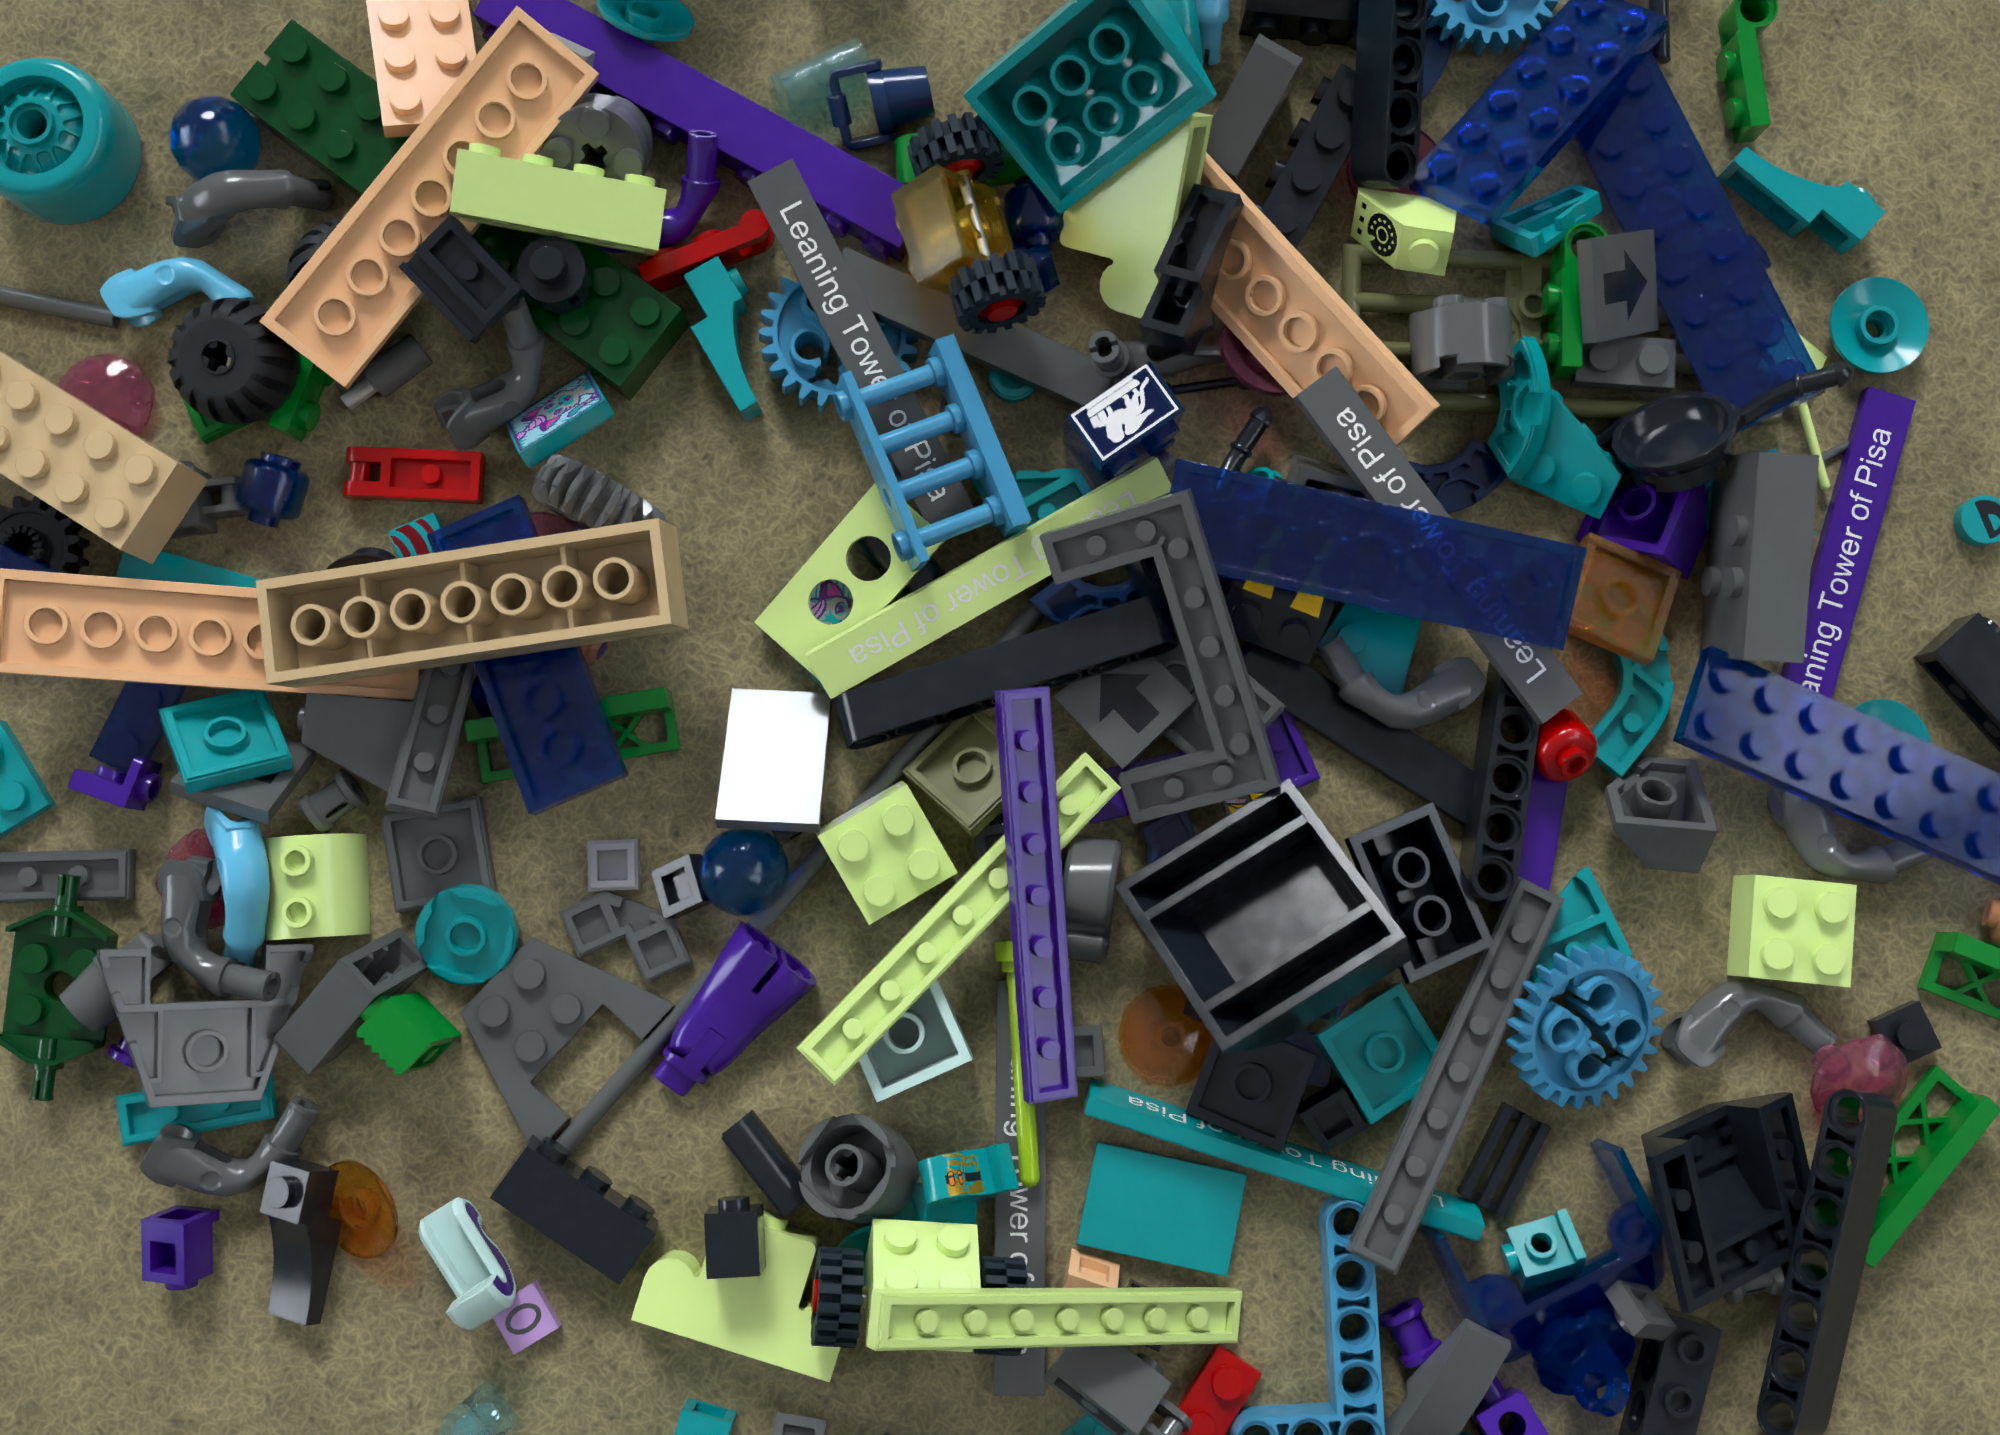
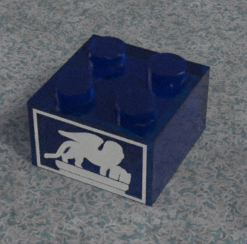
(1124, 424)

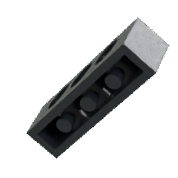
(1672, 1379)

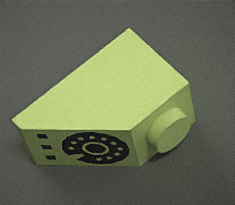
(1404, 230)

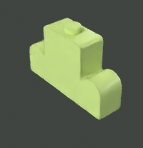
(1136, 212)
(744, 1315)

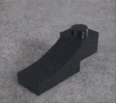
(1190, 269)
(303, 1236)

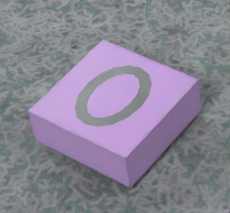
(528, 1318)

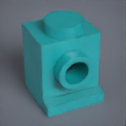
(1535, 1268)

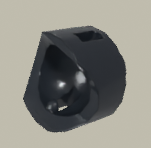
(554, 274)

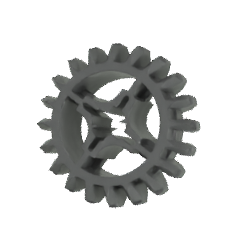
(588, 496)

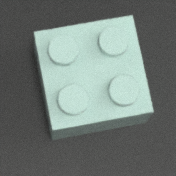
(917, 1046)

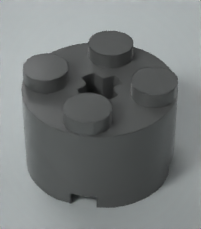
(604, 122)
(1461, 343)
(850, 1194)

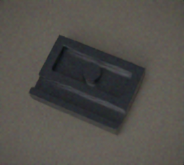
(463, 279)

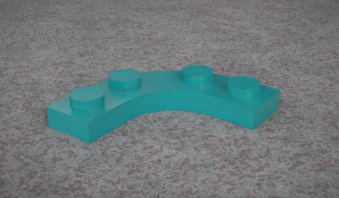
(1635, 710)

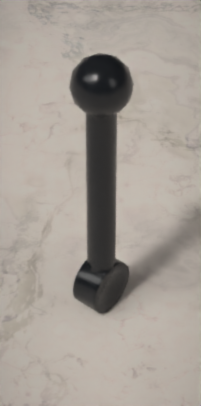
(1207, 385)

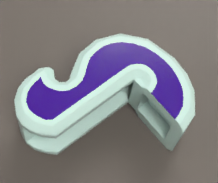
(468, 1263)

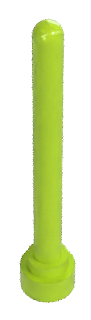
(1025, 1112)

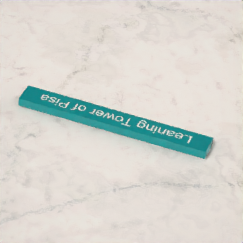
(1292, 1164)

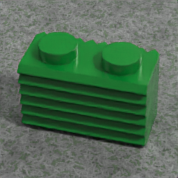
(406, 1031)

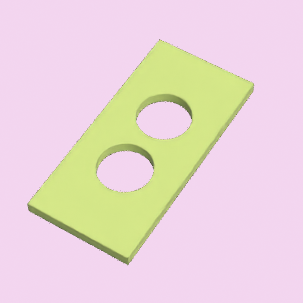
(790, 616)

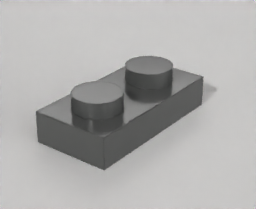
(1628, 365)

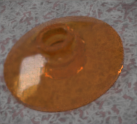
(1142, 1043)
(365, 1211)

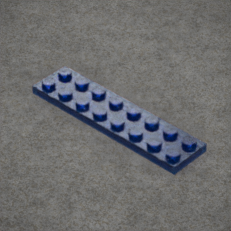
(1705, 263)
(1385, 556)
(1843, 761)

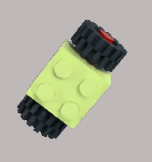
(902, 1257)

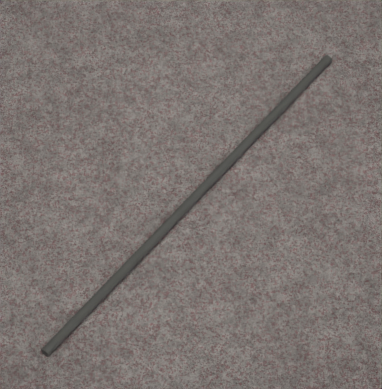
(798, 880)

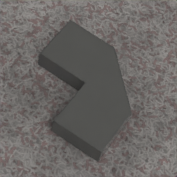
(610, 917)

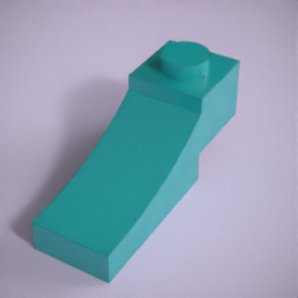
(1791, 203)
(721, 300)

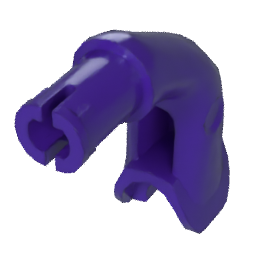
(697, 190)

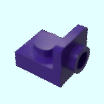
(119, 788)

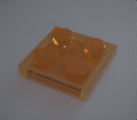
(1622, 599)

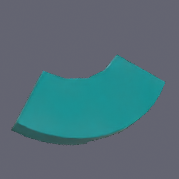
(1523, 411)

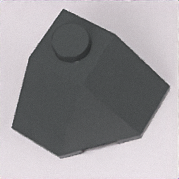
(1663, 813)

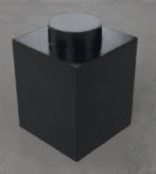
(734, 1238)

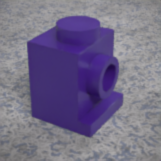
(178, 1246)

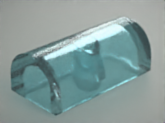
(806, 85)
(480, 1413)

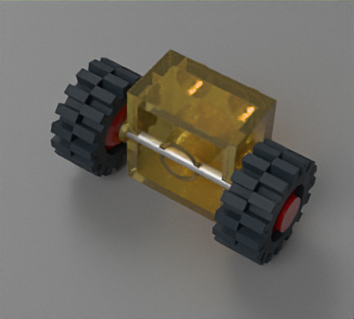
(959, 229)

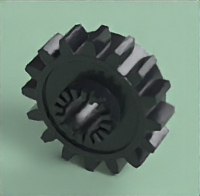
(35, 519)

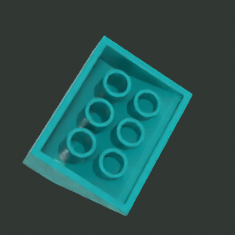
(1090, 92)

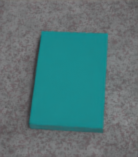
(1161, 1208)

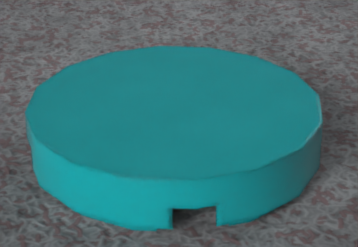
(467, 934)

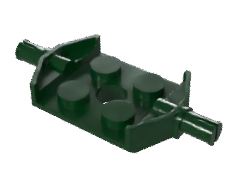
(35, 1019)

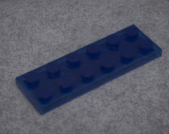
(1537, 106)
(540, 699)

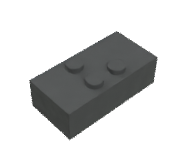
(1760, 556)

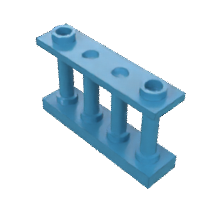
(962, 415)

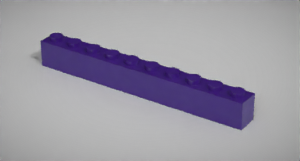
(750, 137)

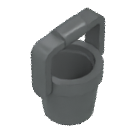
(88, 994)

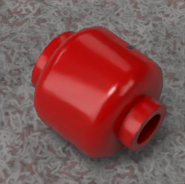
(1564, 747)

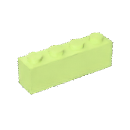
(557, 201)

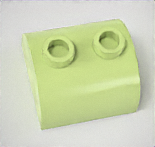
(317, 886)

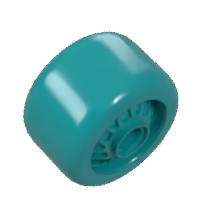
(63, 143)

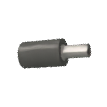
(389, 371)

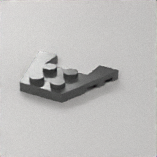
(535, 1011)
(201, 1047)

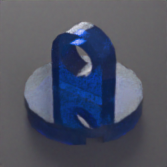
(1584, 1356)

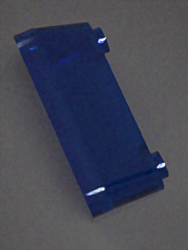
(1521, 1317)

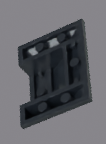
(1728, 1192)

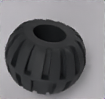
(259, 370)

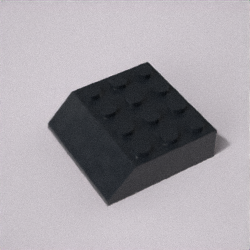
(1264, 922)

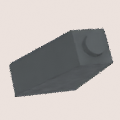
(1251, 105)
(356, 733)
(332, 1012)

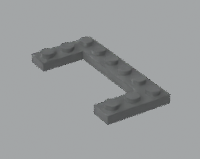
(1174, 536)

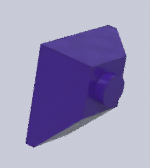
(1654, 523)

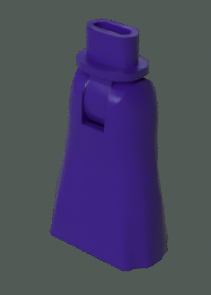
(740, 999)

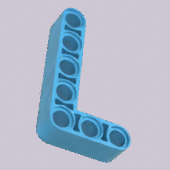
(1342, 1351)

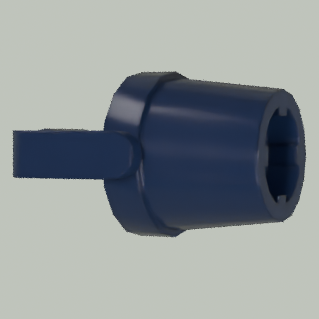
(896, 95)

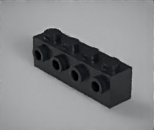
(1316, 161)

